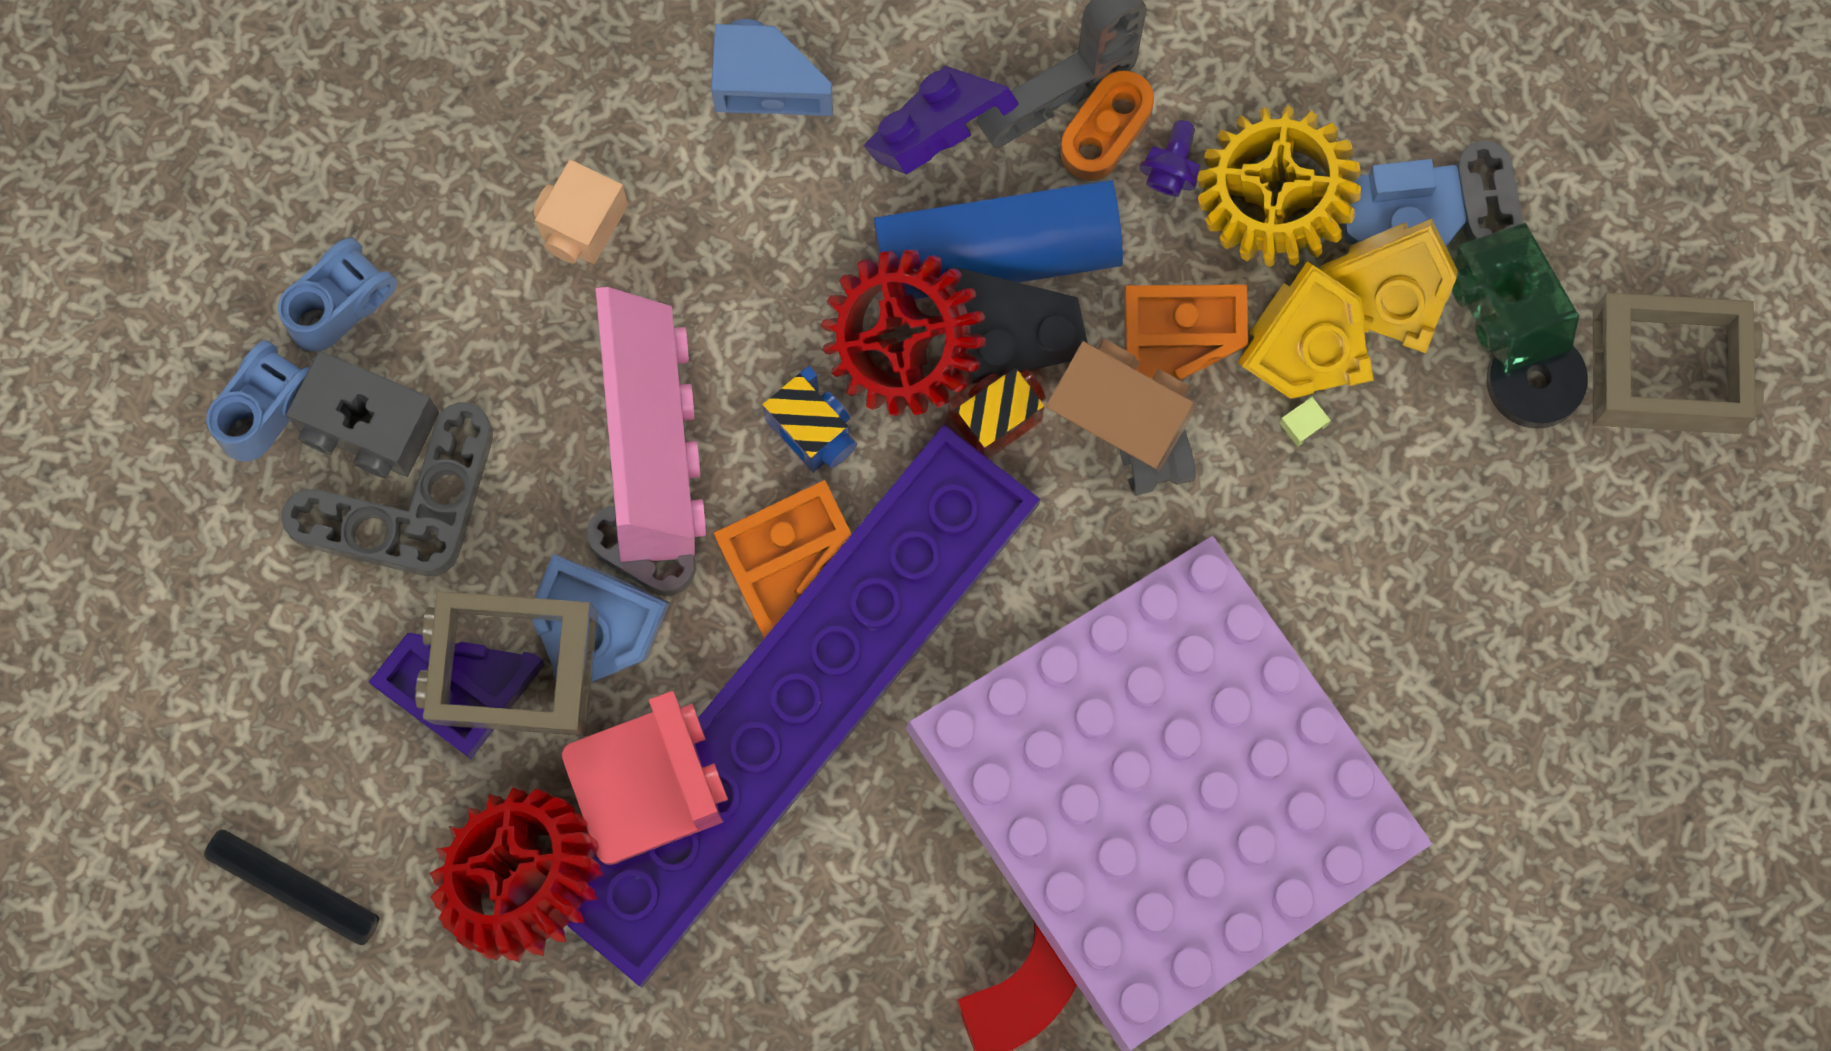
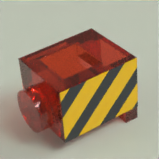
(998, 410)

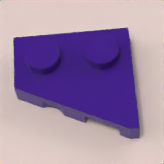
(936, 118)
(478, 679)

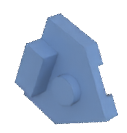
(1408, 194)
(625, 620)

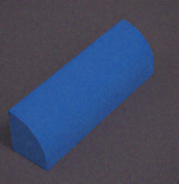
(1014, 235)

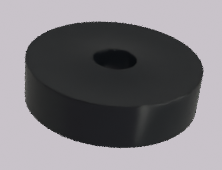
(1535, 406)

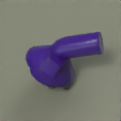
(1170, 168)

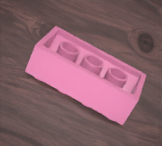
(647, 428)

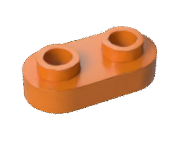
(1104, 127)

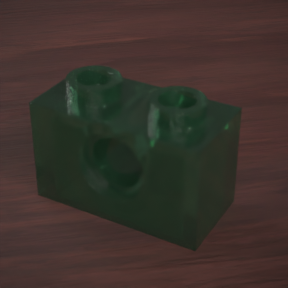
(1514, 267)

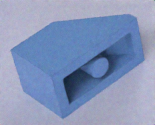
(765, 73)

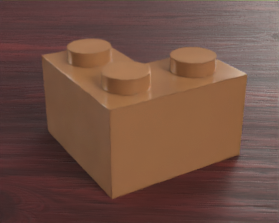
(1122, 405)

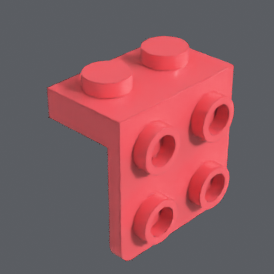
(644, 781)

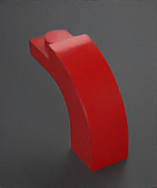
(1020, 1006)

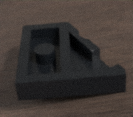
(1021, 325)

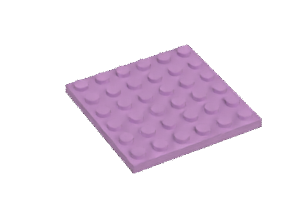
(1167, 791)

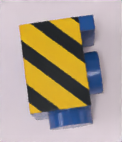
(810, 422)

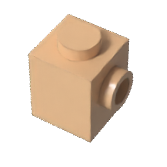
(579, 213)

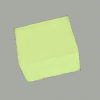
(1304, 421)

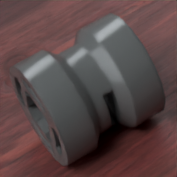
(1177, 469)

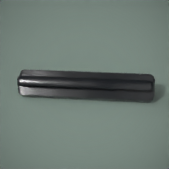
(291, 887)

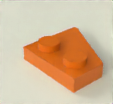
(1184, 326)
(782, 550)

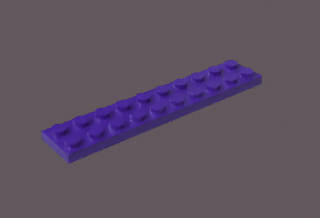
(813, 687)

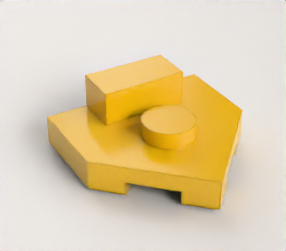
(1401, 281)
(1310, 337)

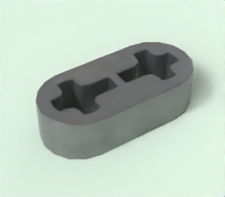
(1502, 187)
(640, 570)

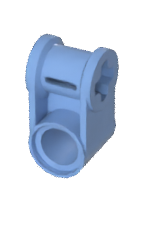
(343, 287)
(258, 391)

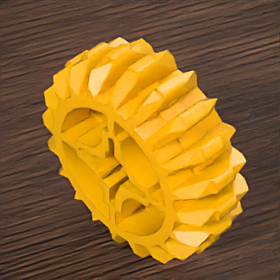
(1232, 175)

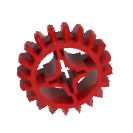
(898, 310)
(530, 890)

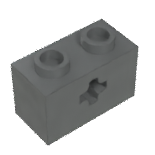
(338, 391)

